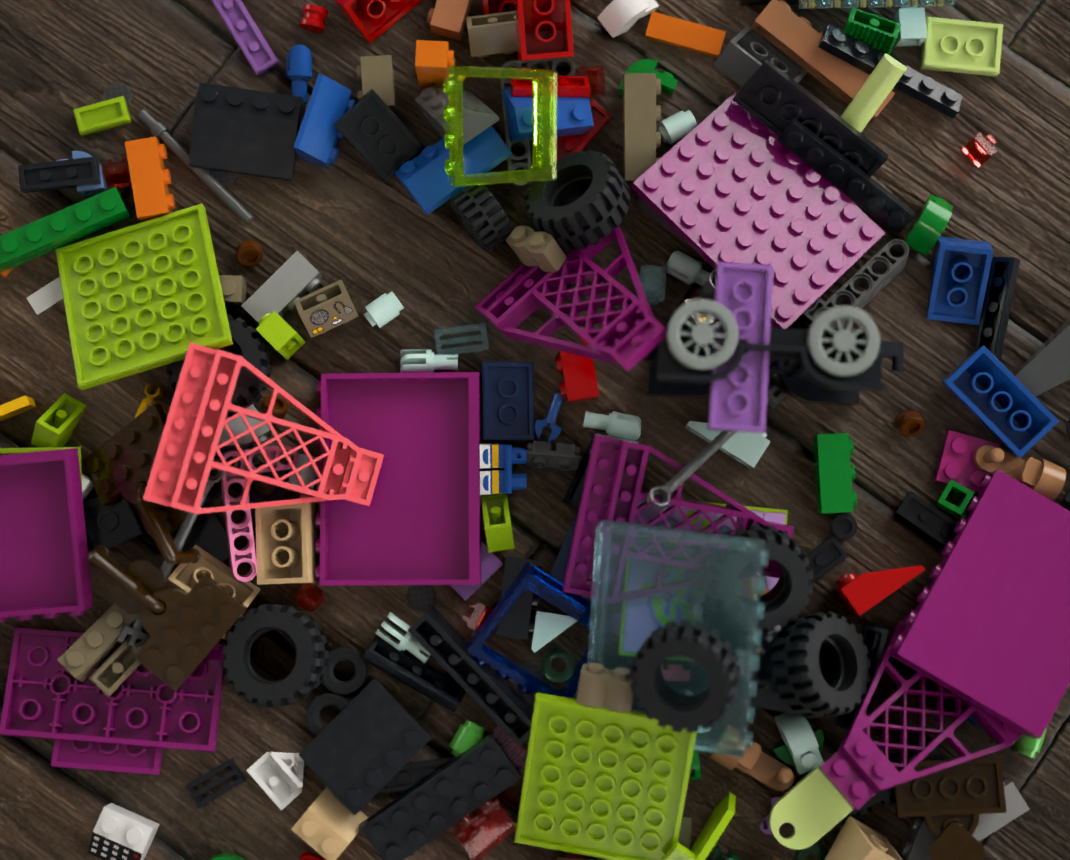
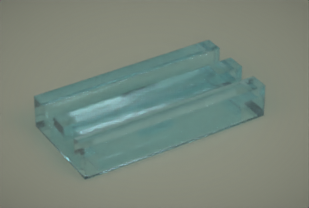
(464, 349)

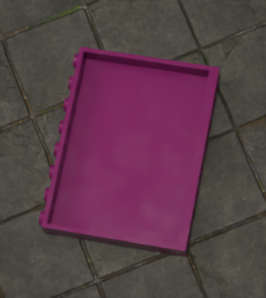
(427, 492)
(42, 536)
(999, 607)

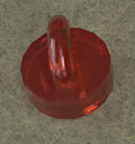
(309, 597)

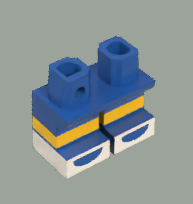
(501, 480)

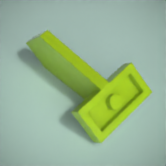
(709, 835)

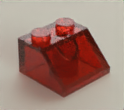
(485, 828)

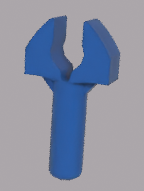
(550, 418)

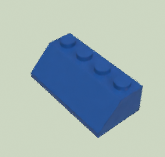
(426, 175)
(1000, 402)

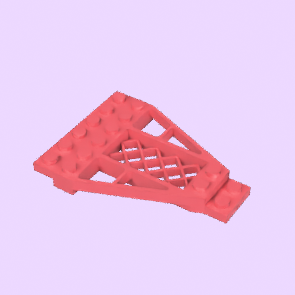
(196, 426)

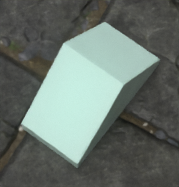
(548, 627)

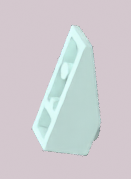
(742, 446)

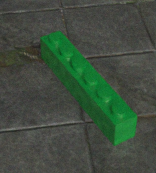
(62, 228)

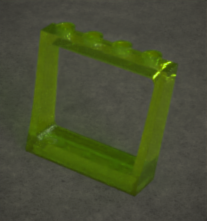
(544, 126)

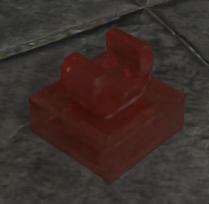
(595, 77)
(980, 148)
(117, 173)
(478, 616)

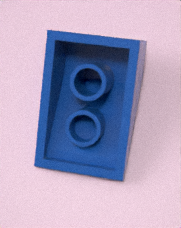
(958, 280)

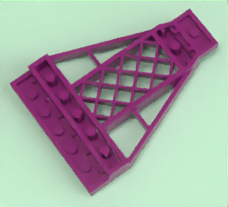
(620, 342)
(613, 494)
(862, 769)

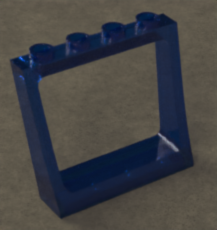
(550, 590)

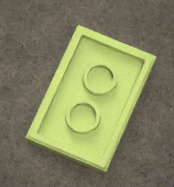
(962, 46)

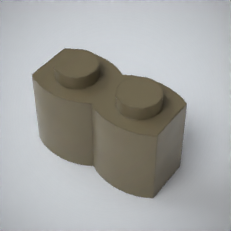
(536, 249)
(605, 688)

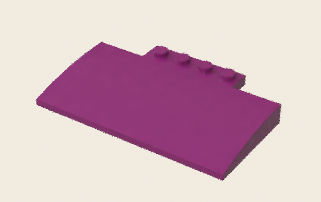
(103, 731)

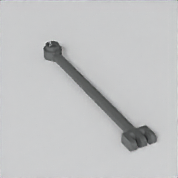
(663, 492)
(136, 631)

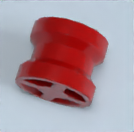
(313, 18)

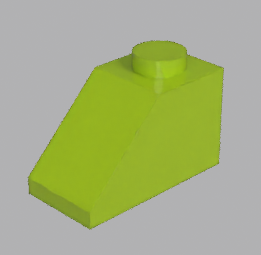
(279, 334)
(58, 422)
(497, 522)

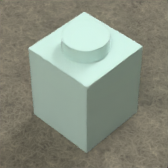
(912, 26)

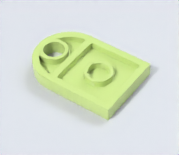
(811, 808)

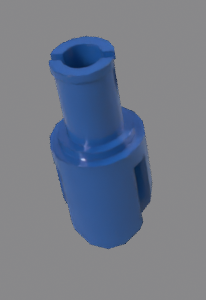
(299, 70)

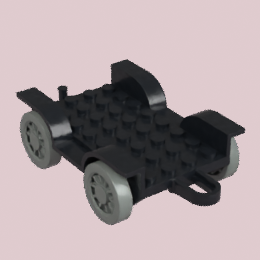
(810, 363)

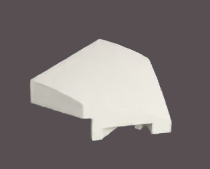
(279, 776)

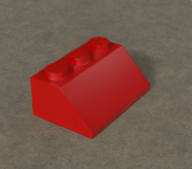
(374, 16)

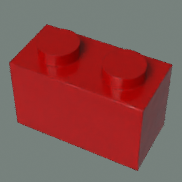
(578, 377)

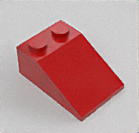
(543, 29)
(866, 589)

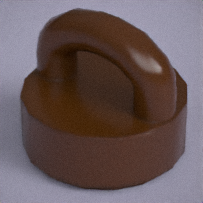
(249, 253)
(279, 409)
(909, 423)

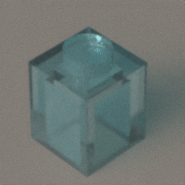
(653, 282)

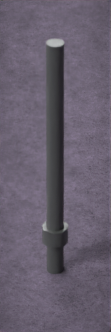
(161, 132)

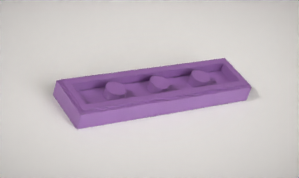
(247, 35)

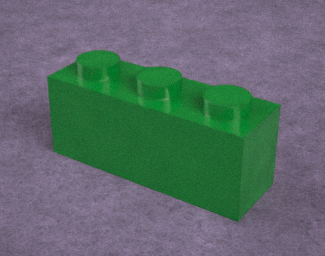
(834, 473)

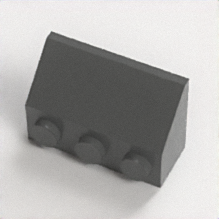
(748, 52)
(476, 114)

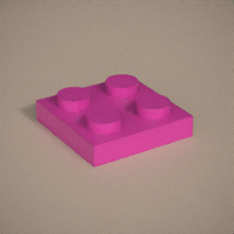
(958, 462)

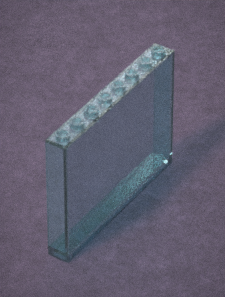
(671, 575)

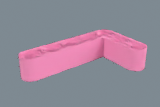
(245, 527)

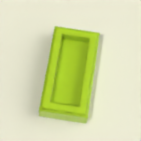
(102, 116)

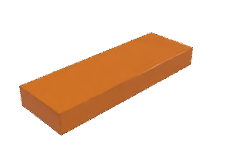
(685, 34)

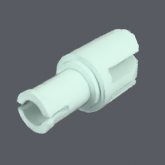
(686, 269)
(425, 361)
(615, 424)
(407, 640)

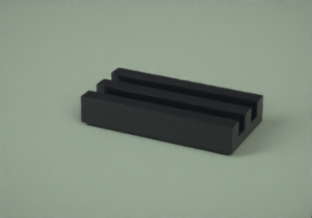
(196, 794)

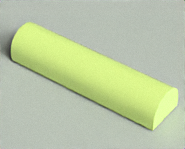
(873, 92)

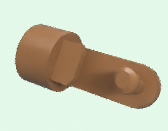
(1034, 473)
(759, 766)

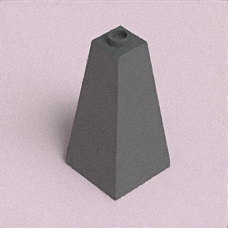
(1048, 364)

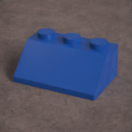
(573, 116)
(317, 134)

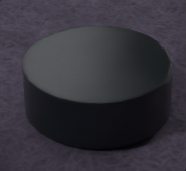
(843, 526)

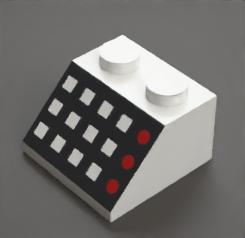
(121, 834)

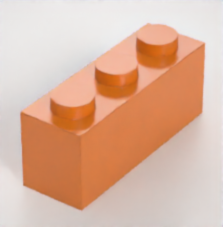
(432, 62)
(149, 178)

